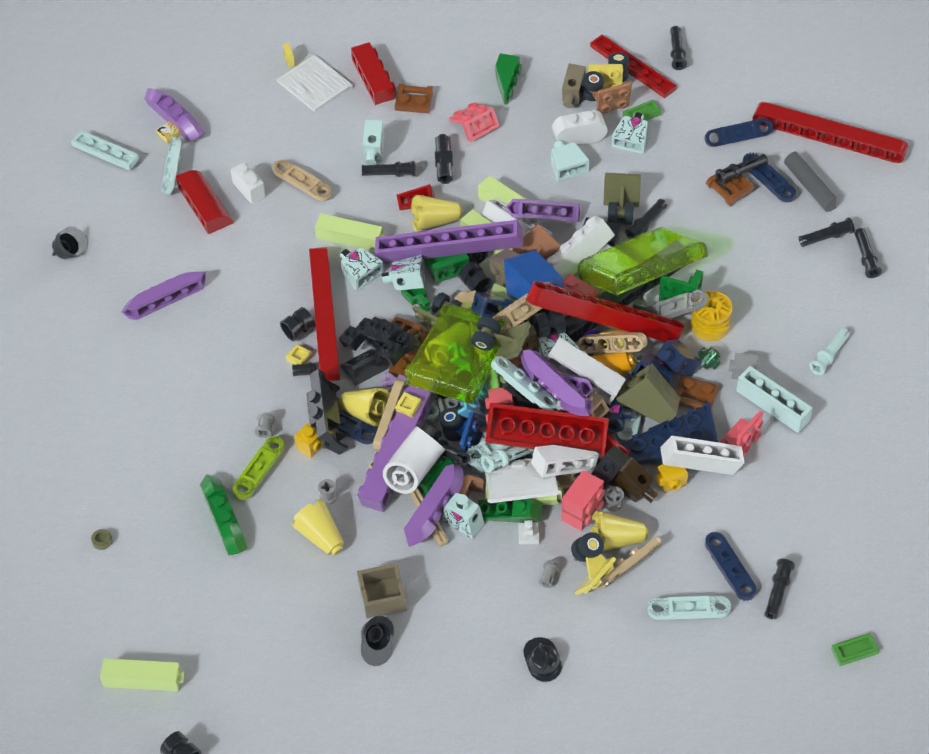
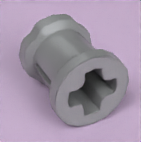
(264, 425)
(327, 491)

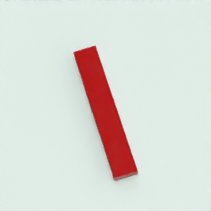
(636, 67)

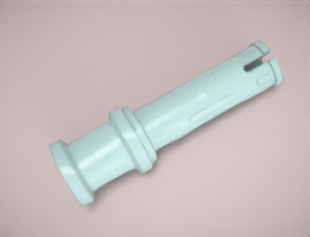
(825, 356)
(502, 457)

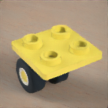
(615, 71)
(589, 550)

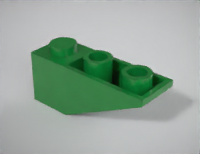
(506, 73)
(512, 511)

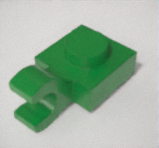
(417, 296)

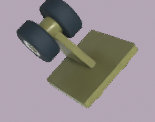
(621, 191)
(427, 319)
(509, 345)

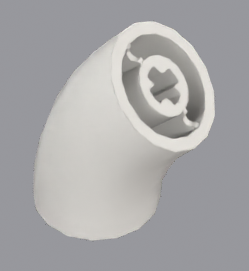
(412, 461)

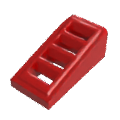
(424, 191)

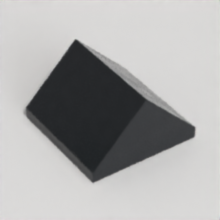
(364, 366)

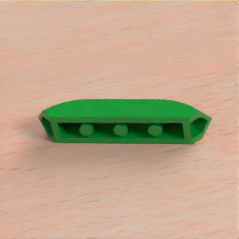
(223, 515)

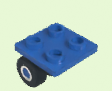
(456, 429)

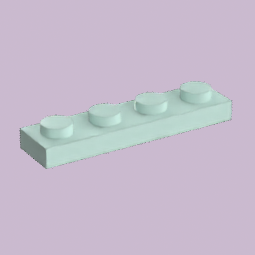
(105, 150)

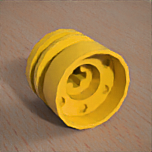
(712, 320)

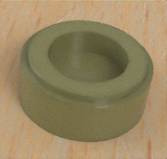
(101, 539)

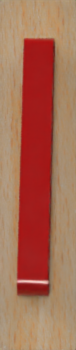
(832, 132)
(603, 312)
(324, 313)

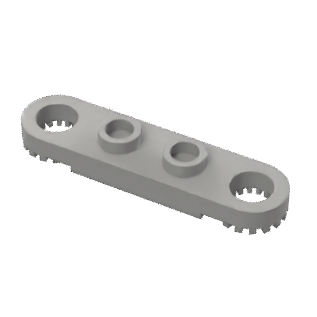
(679, 304)

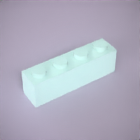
(774, 399)

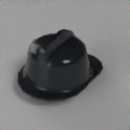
(69, 243)
(377, 640)
(542, 659)

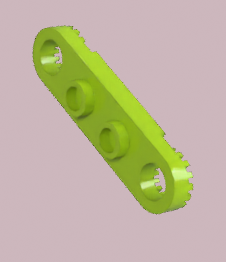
(258, 468)

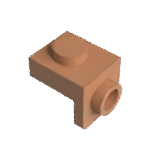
(472, 483)

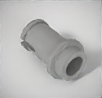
(550, 569)

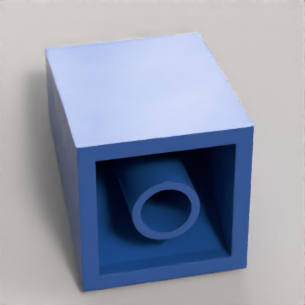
(525, 269)

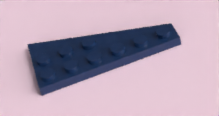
(694, 425)

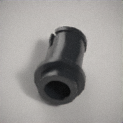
(303, 369)

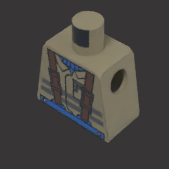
(573, 90)

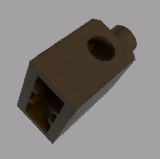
(635, 481)

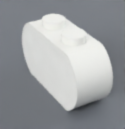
(580, 128)

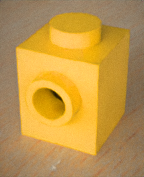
(308, 441)
(671, 477)

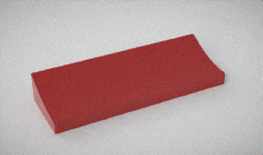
(537, 427)

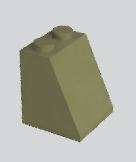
(650, 395)

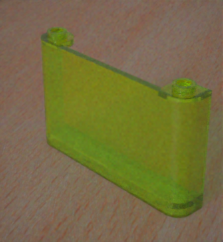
(640, 260)
(448, 359)

